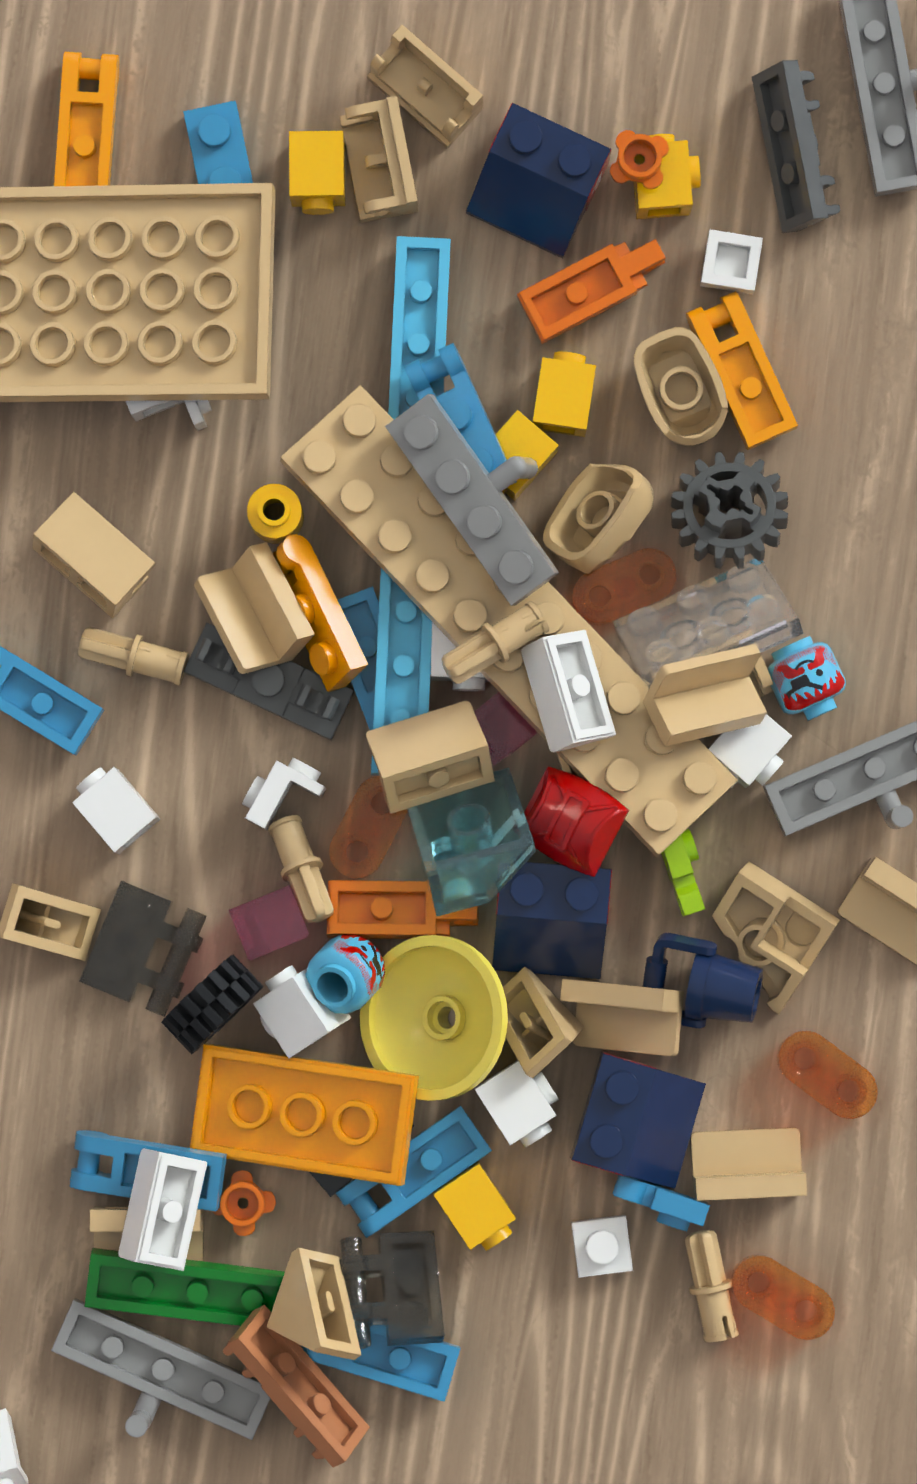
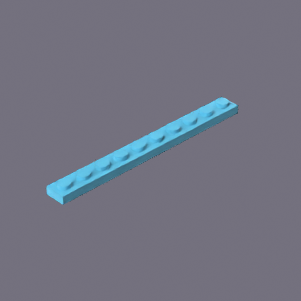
(417, 333)

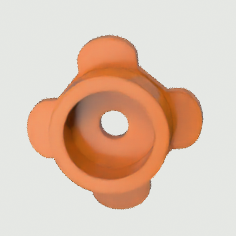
(652, 150)
(258, 1203)

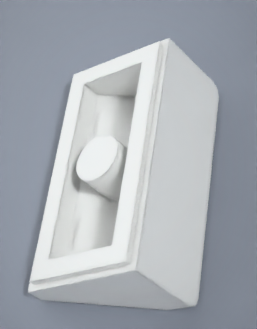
(567, 690)
(162, 1209)

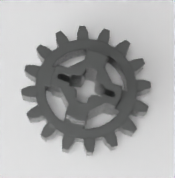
(736, 531)

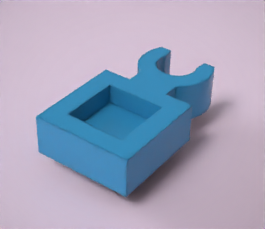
(673, 1207)

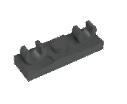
(792, 146)
(279, 689)

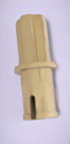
(494, 643)
(133, 655)
(301, 869)
(710, 1286)

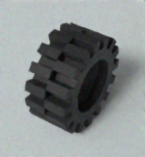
(212, 1004)

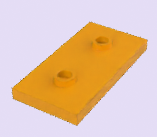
(305, 1114)

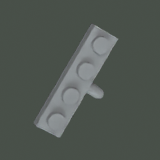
(883, 92)
(475, 497)
(848, 781)
(160, 1371)

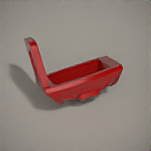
(573, 820)

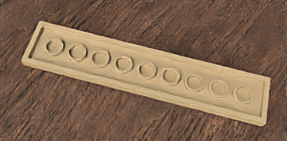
(390, 512)

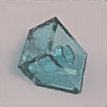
(471, 843)

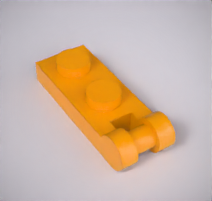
(86, 121)
(745, 371)
(334, 647)

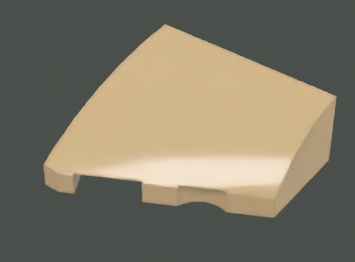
(773, 930)

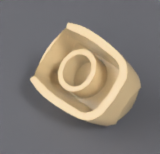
(681, 386)
(598, 515)

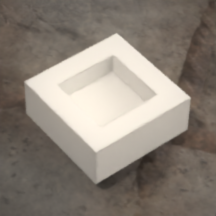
(731, 261)
(602, 1246)

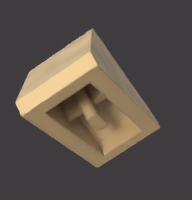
(48, 922)
(537, 1022)
(315, 1306)

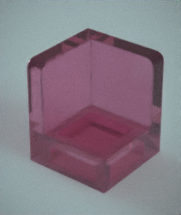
(503, 728)
(269, 923)

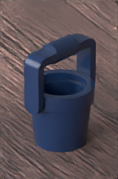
(716, 986)

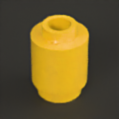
(275, 530)

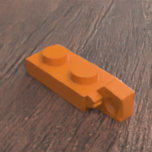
(588, 288)
(389, 910)

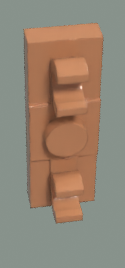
(298, 1388)

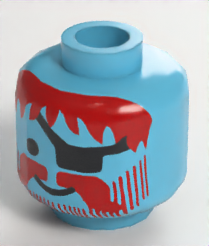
(806, 678)
(346, 973)

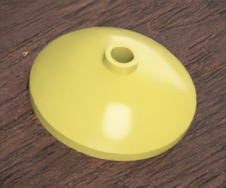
(408, 1021)

